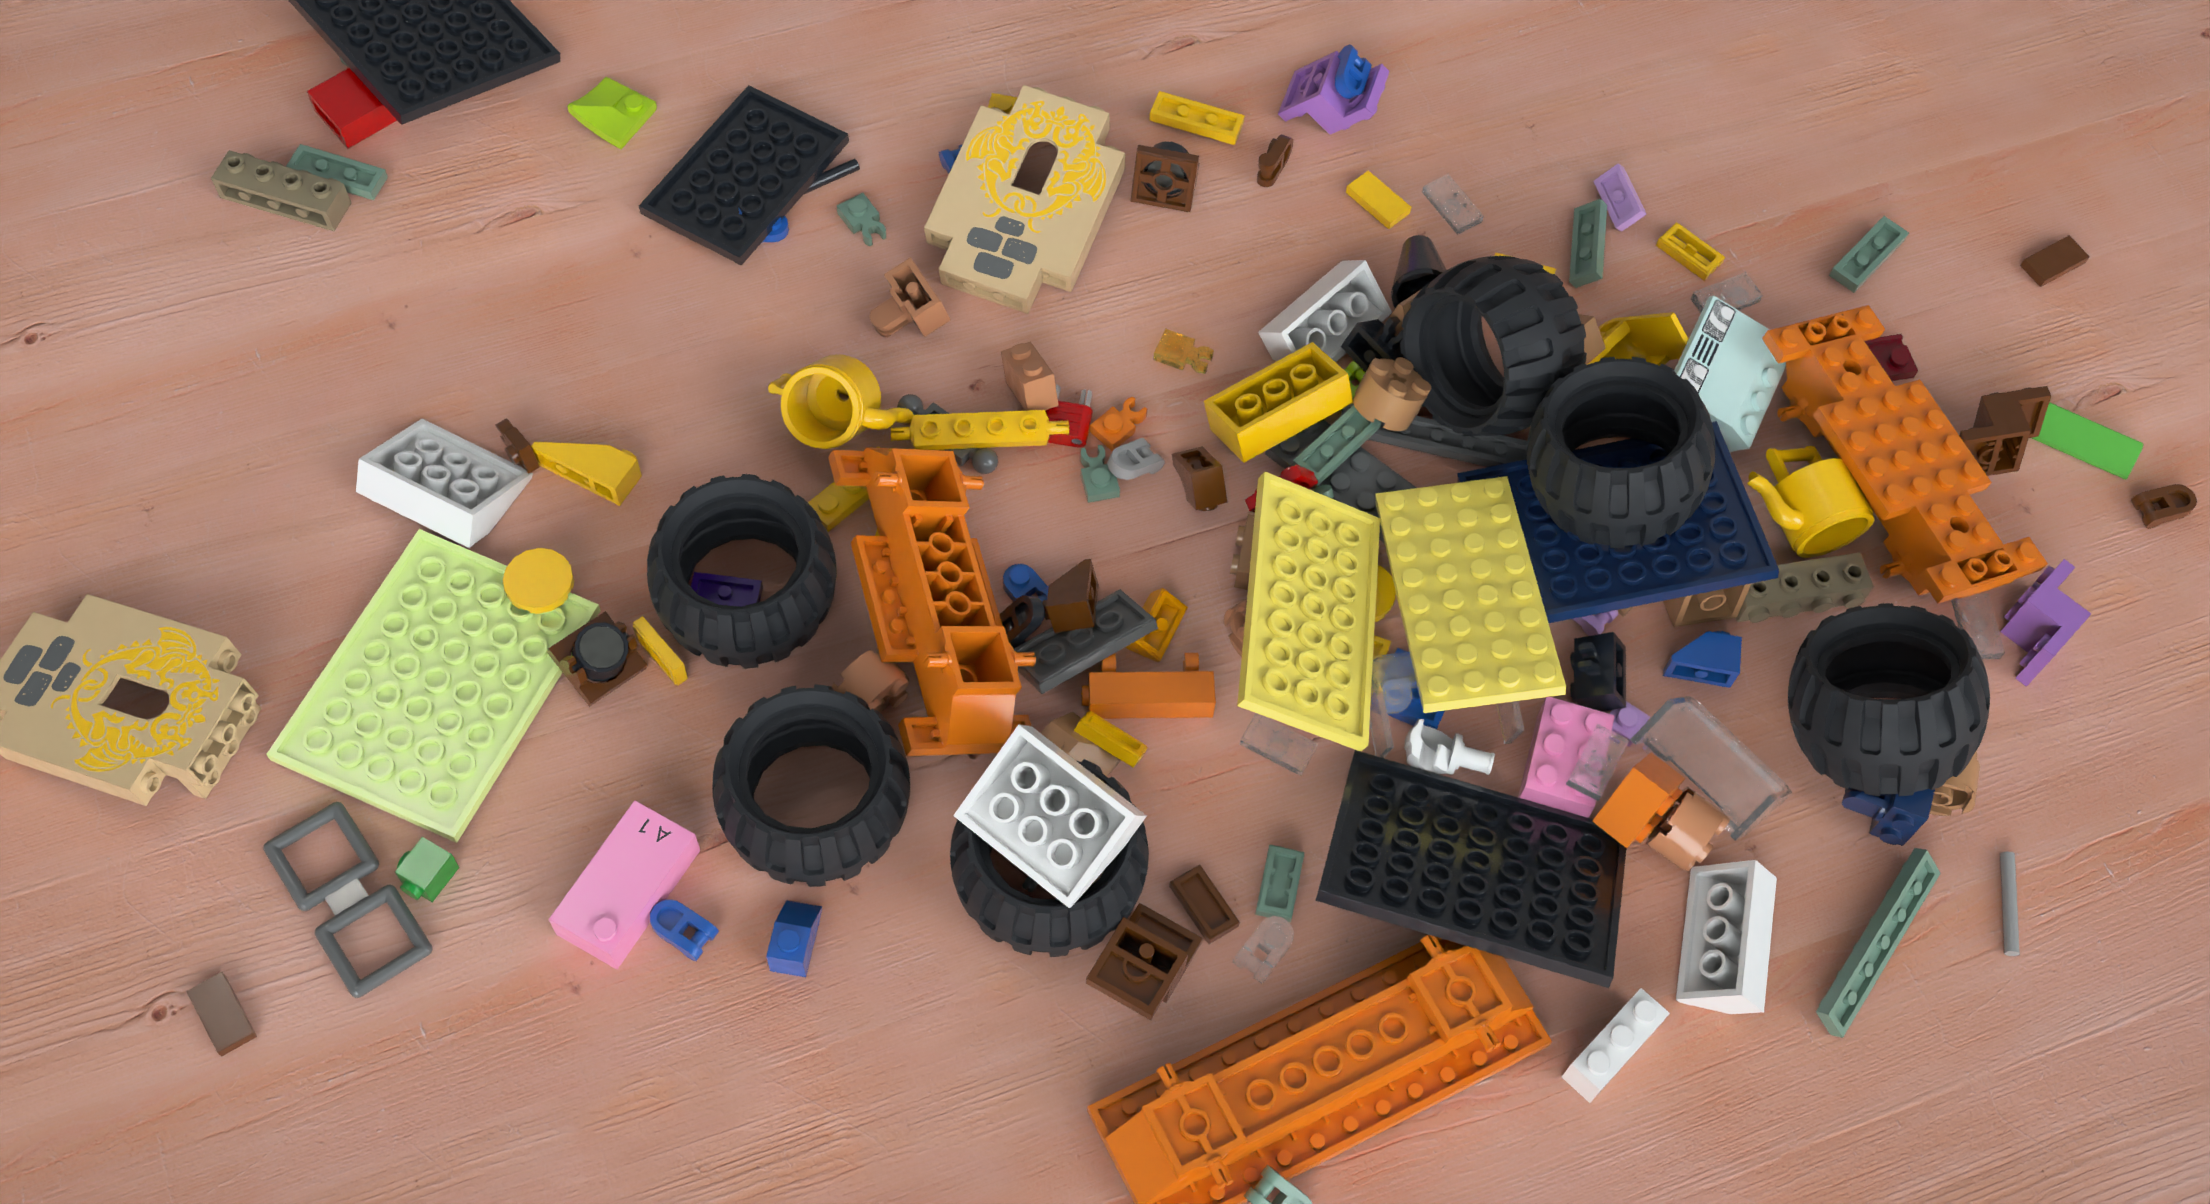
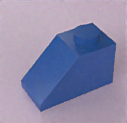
(1708, 660)
(793, 938)

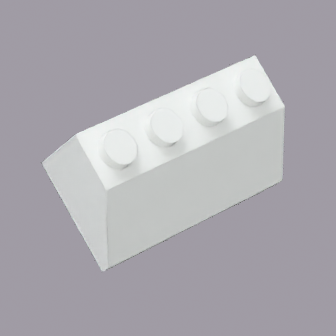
(1327, 312)
(1727, 937)

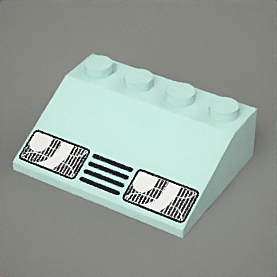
(1731, 370)

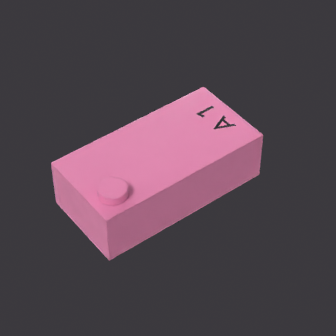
(623, 883)

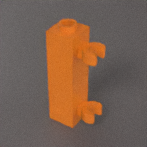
(1150, 693)

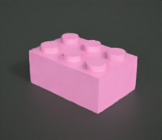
(1554, 751)

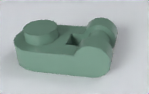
(1288, 1192)

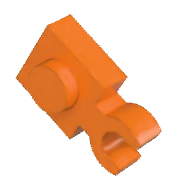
(1116, 427)

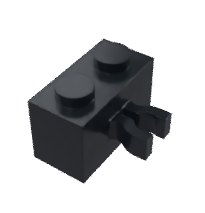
(1372, 341)
(1599, 672)

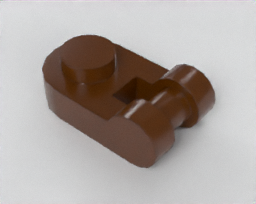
(1274, 160)
(2174, 500)

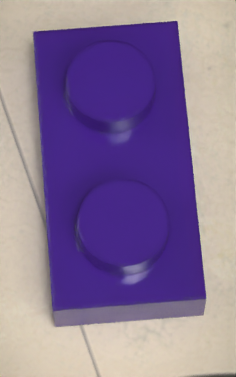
(727, 589)

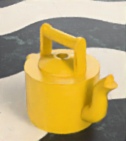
(820, 416)
(1815, 505)

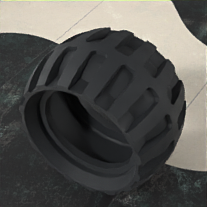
(1535, 333)
(1621, 401)
(741, 511)
(805, 720)
(1888, 742)
(1048, 923)

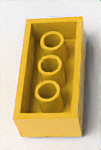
(1278, 402)

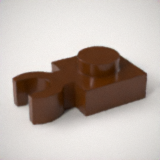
(517, 447)

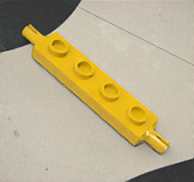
(979, 430)

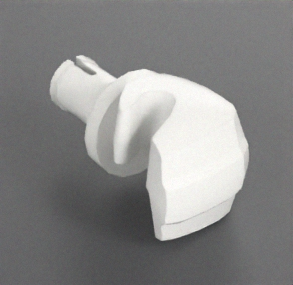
(1440, 754)

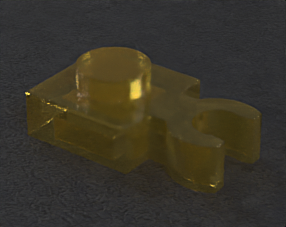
(1179, 350)

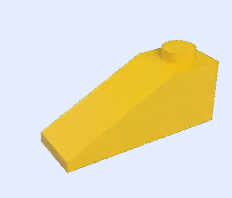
(592, 466)

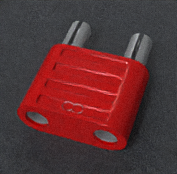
(1078, 417)

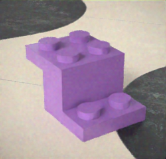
(1314, 93)
(2043, 620)

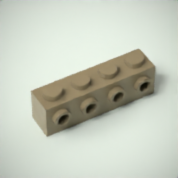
(281, 190)
(1808, 587)

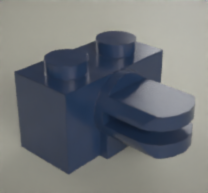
(1893, 816)

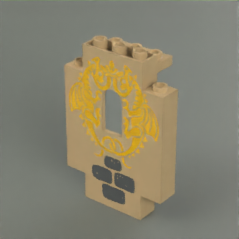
(1011, 239)
(65, 671)

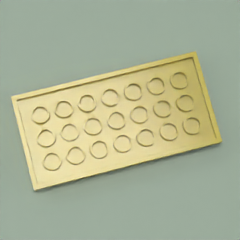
(1468, 595)
(1310, 613)

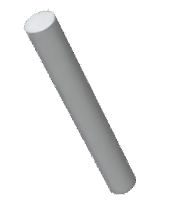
(2009, 904)

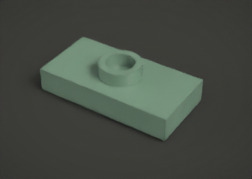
(1279, 882)

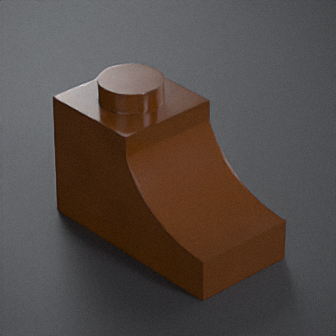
(1201, 478)

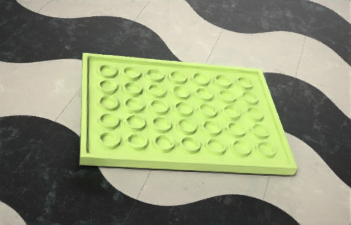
(429, 689)

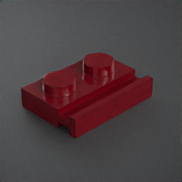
(1893, 356)

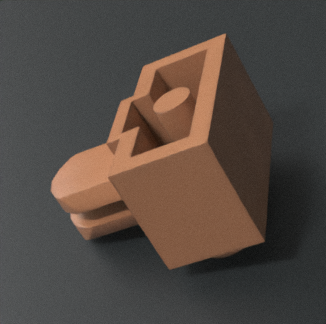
(910, 302)

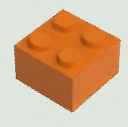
(1638, 800)

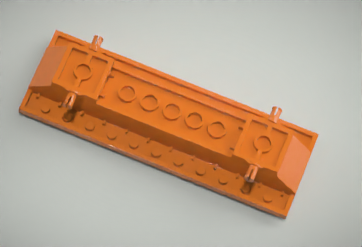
(1319, 1075)

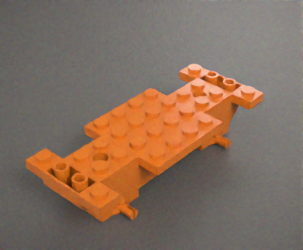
(1900, 455)
(934, 599)

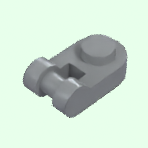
(1134, 460)

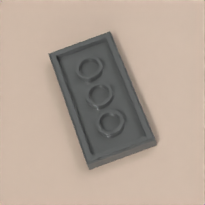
(1068, 653)

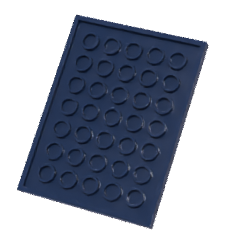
(1710, 552)

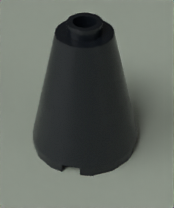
(1416, 268)

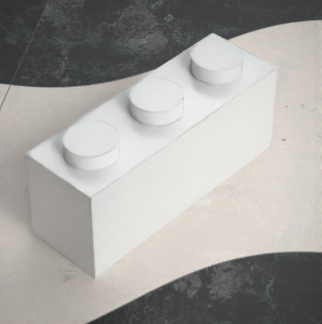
(1615, 1045)

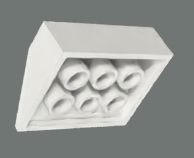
(441, 481)
(1049, 815)

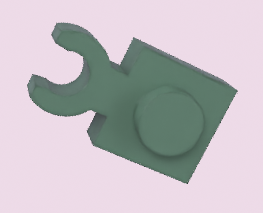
(861, 216)
(1097, 478)

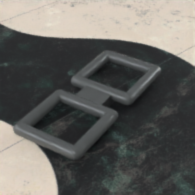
(347, 899)

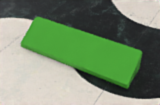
(2089, 441)

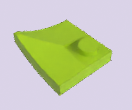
(613, 111)

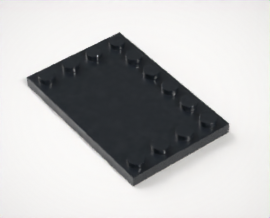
(750, 159)

